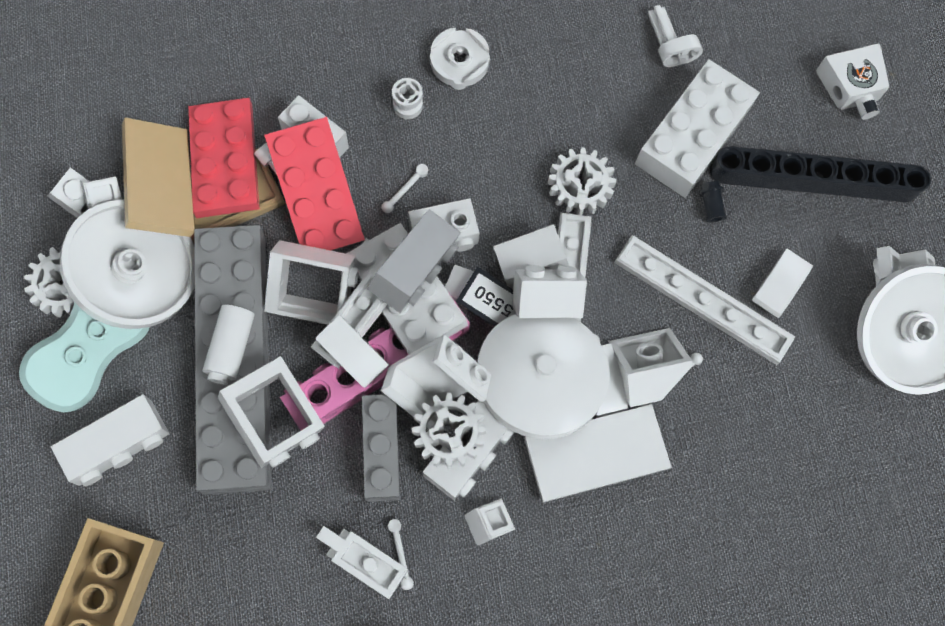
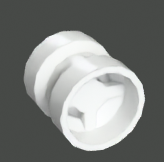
(407, 105)

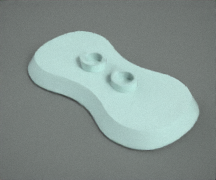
(69, 364)

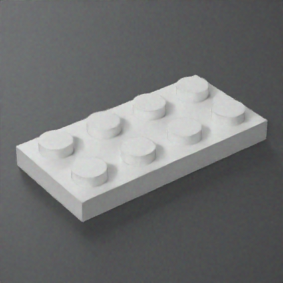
(430, 316)

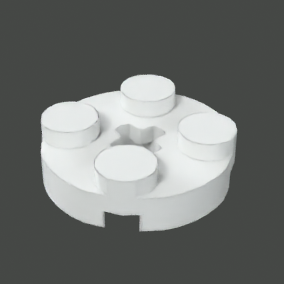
(459, 73)

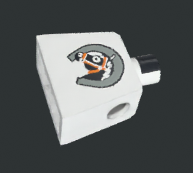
(855, 79)

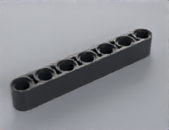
(832, 168)

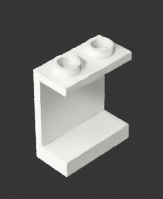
(432, 371)

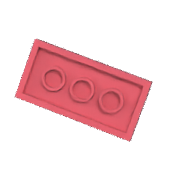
(223, 158)
(315, 185)

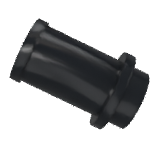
(713, 201)

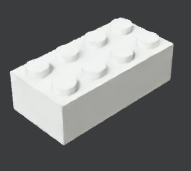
(696, 128)

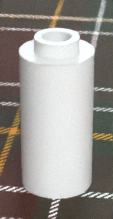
(228, 344)

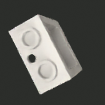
(303, 308)
(250, 384)

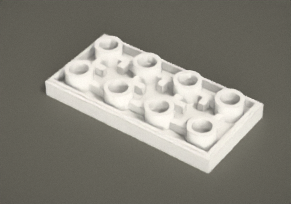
(599, 454)

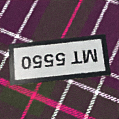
(487, 297)

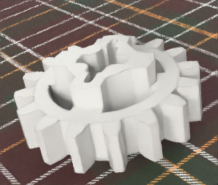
(568, 184)
(46, 285)
(435, 437)

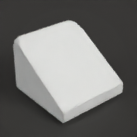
(489, 522)

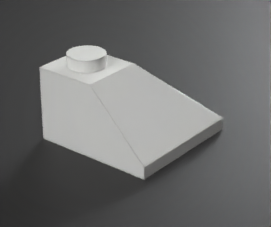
(650, 365)

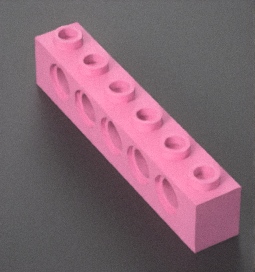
(341, 396)

